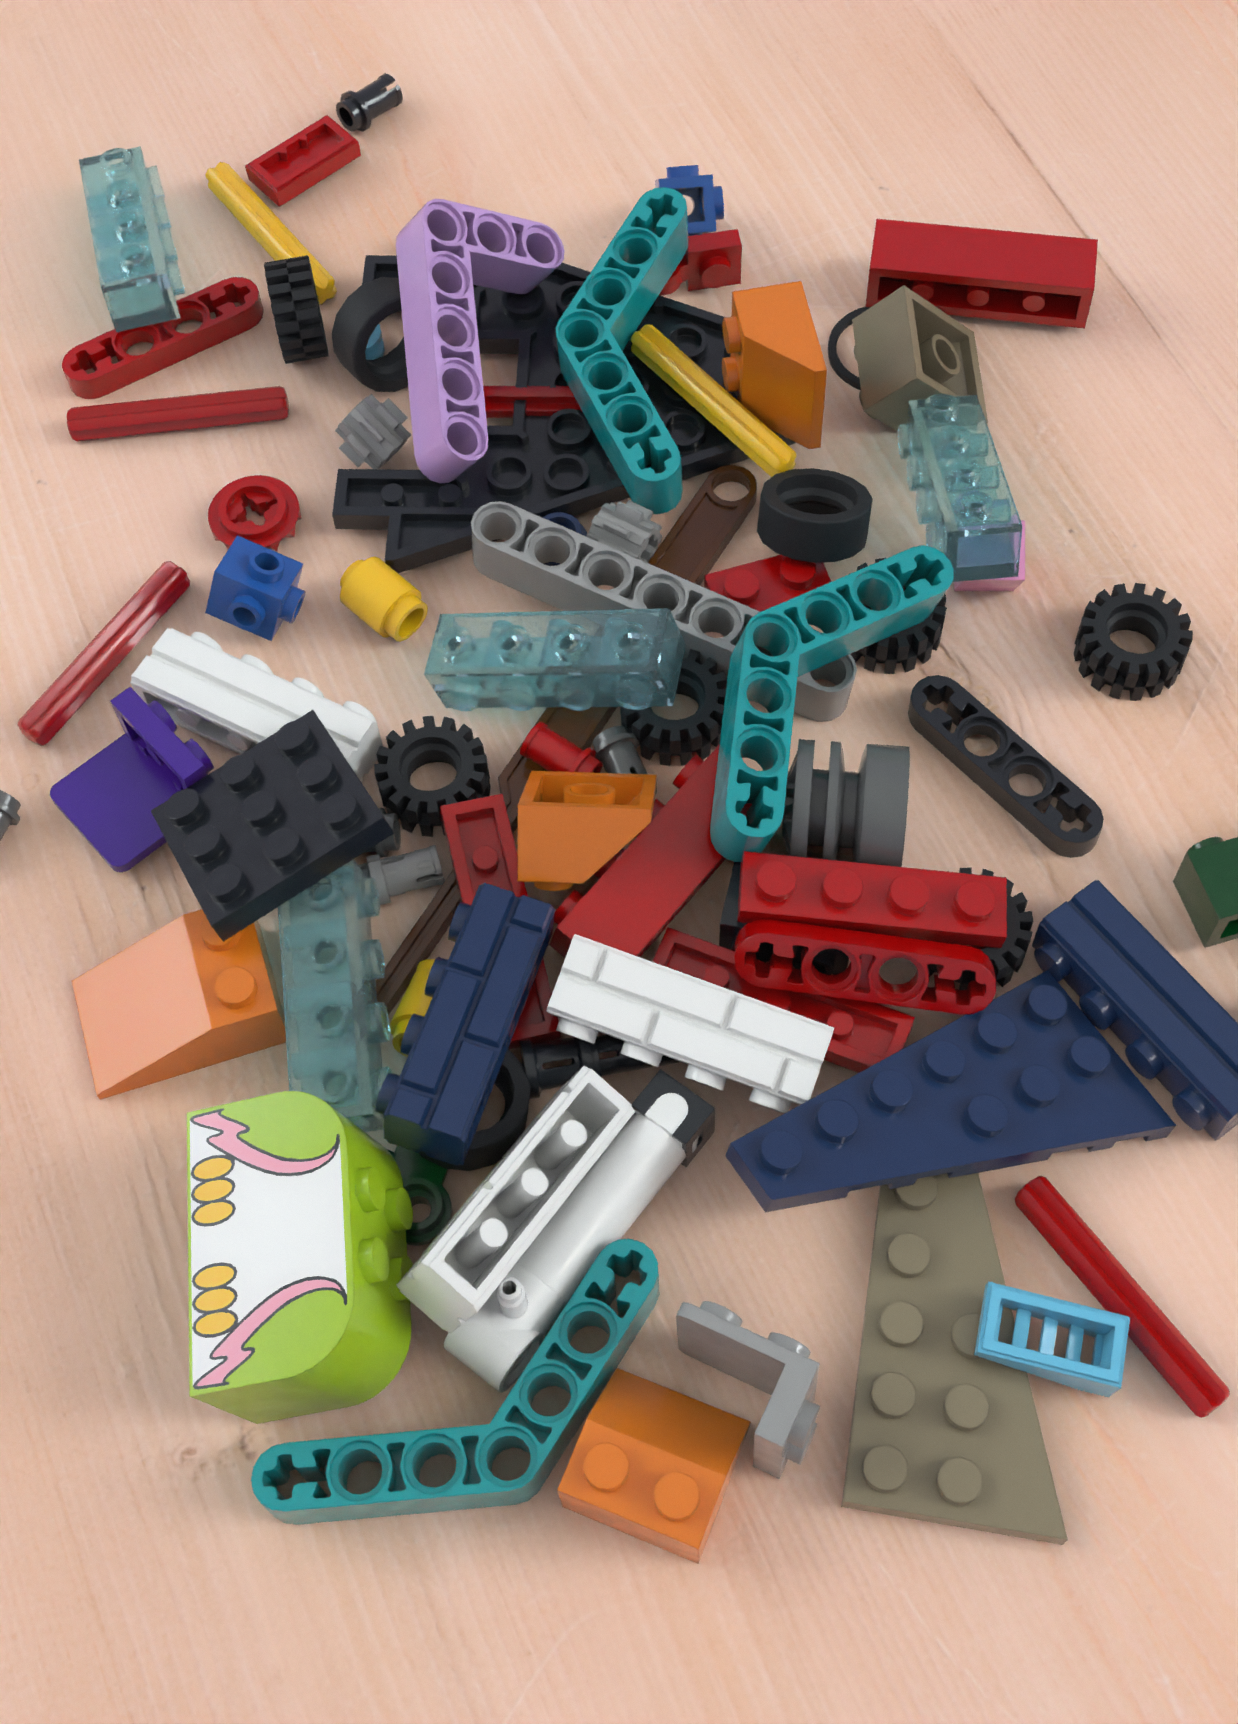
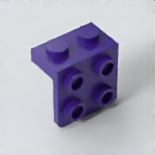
(119, 786)

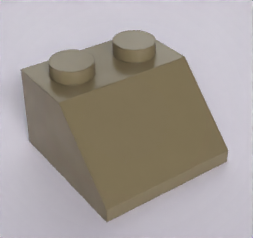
(910, 353)

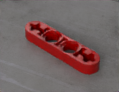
(168, 345)
(862, 977)

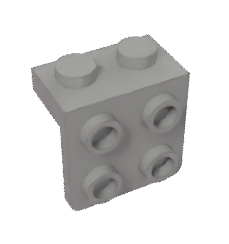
(771, 1365)

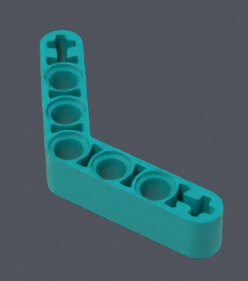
(598, 329)
(796, 651)
(476, 1445)

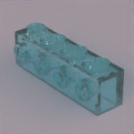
(132, 238)
(961, 487)
(556, 659)
(332, 996)

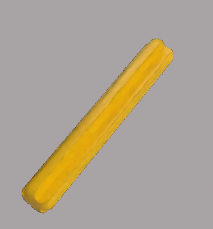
(264, 224)
(712, 401)

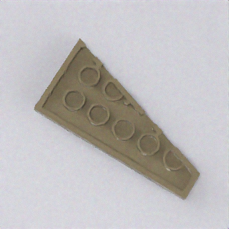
(930, 1420)

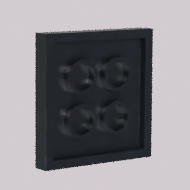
(269, 824)

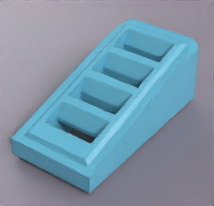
(1108, 1329)

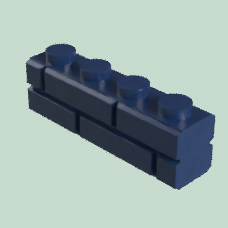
(1147, 1002)
(467, 1025)

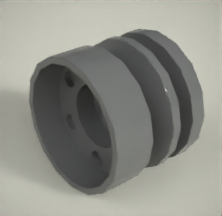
(848, 808)

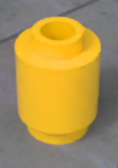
(382, 598)

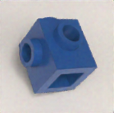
(706, 198)
(255, 588)

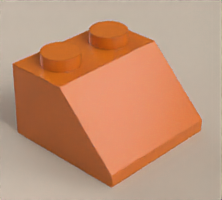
(776, 360)
(578, 823)
(653, 1464)

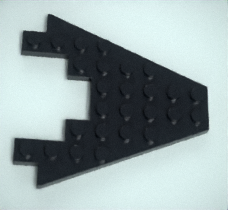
(539, 460)

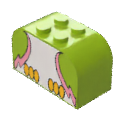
(293, 1259)

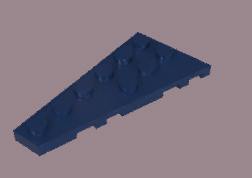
(959, 1102)

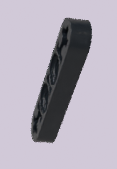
(1011, 758)

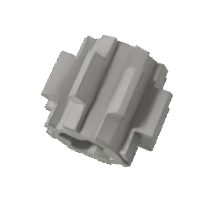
(373, 432)
(627, 529)

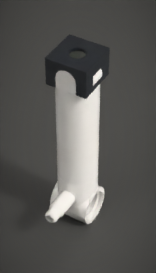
(511, 1325)

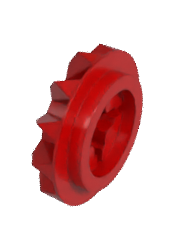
(265, 496)

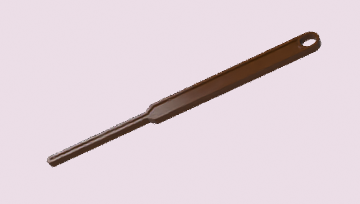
(686, 552)

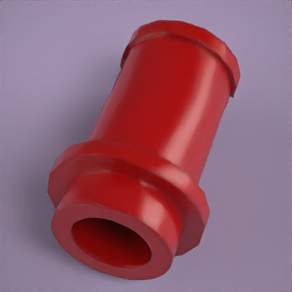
(557, 752)

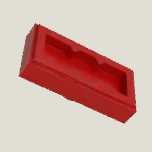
(303, 160)

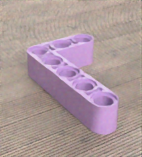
(438, 263)

